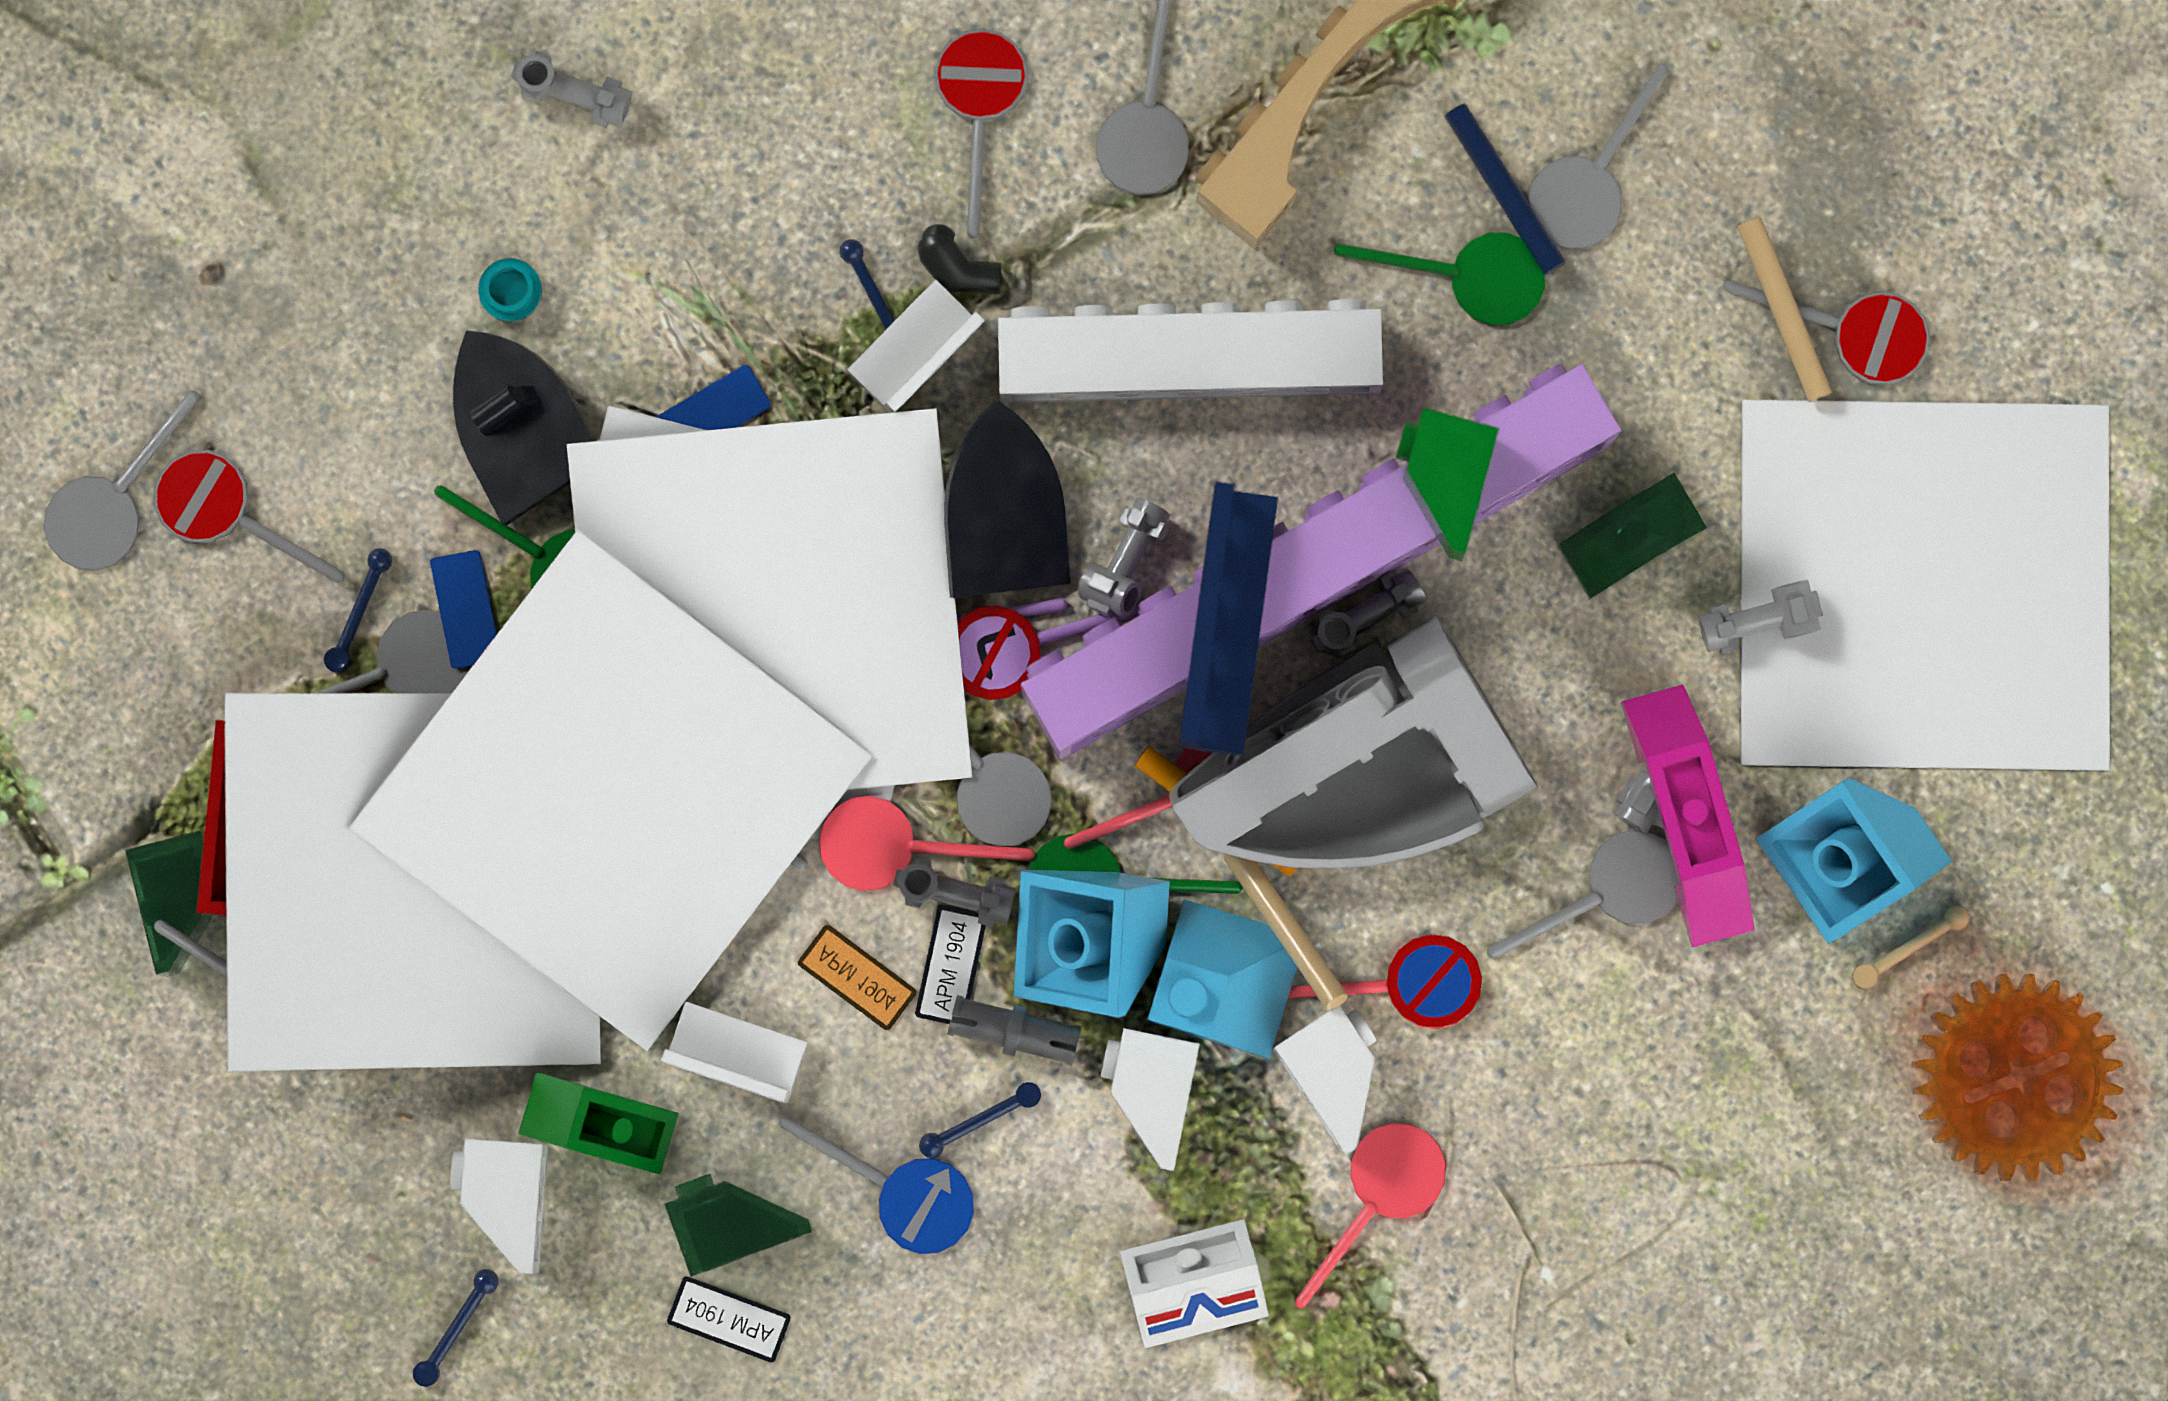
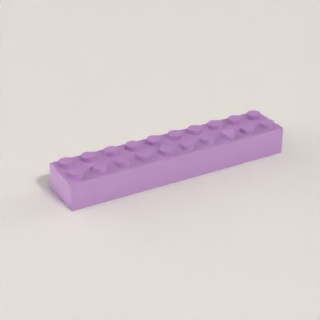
(1314, 564)

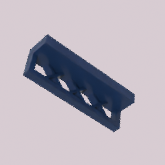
(1228, 621)

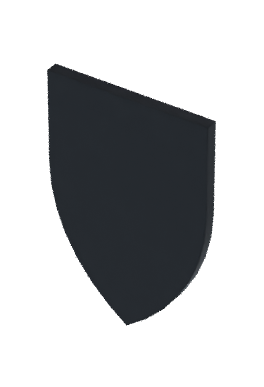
(514, 422)
(1004, 510)

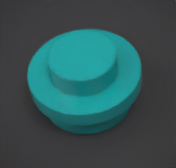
(510, 290)

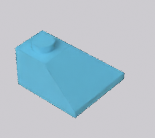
(1852, 855)
(1088, 937)
(1224, 980)

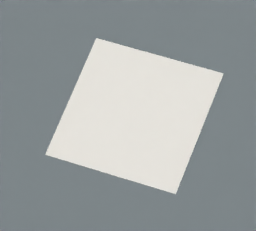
(808, 559)
(1950, 581)
(611, 791)
(334, 942)

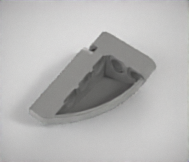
(1361, 764)

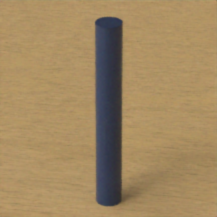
(1505, 189)

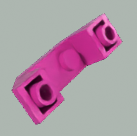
(1693, 814)

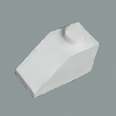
(1333, 1071)
(1152, 1088)
(505, 1195)

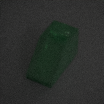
(1632, 536)
(168, 890)
(728, 1223)

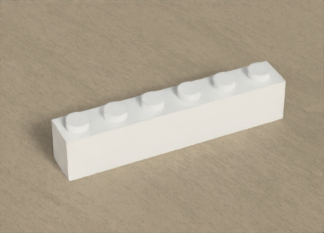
(1190, 353)

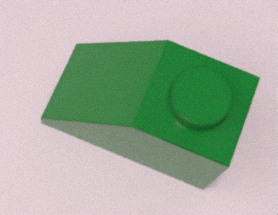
(1447, 473)
(598, 1123)

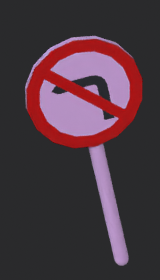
(1001, 644)

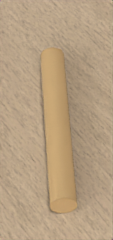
(1784, 309)
(1288, 931)

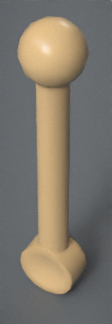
(1866, 975)

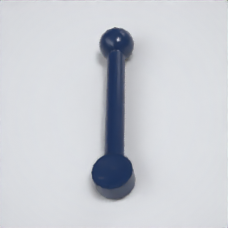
(852, 252)
(338, 658)
(1026, 1095)
(427, 1372)

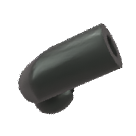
(951, 267)

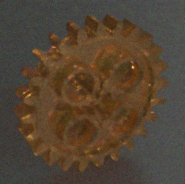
(2038, 1130)

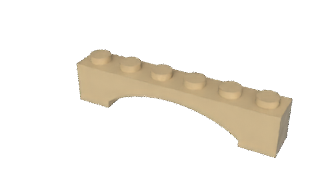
(1251, 184)

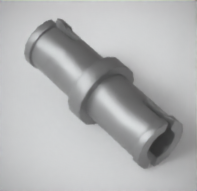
(1014, 1030)

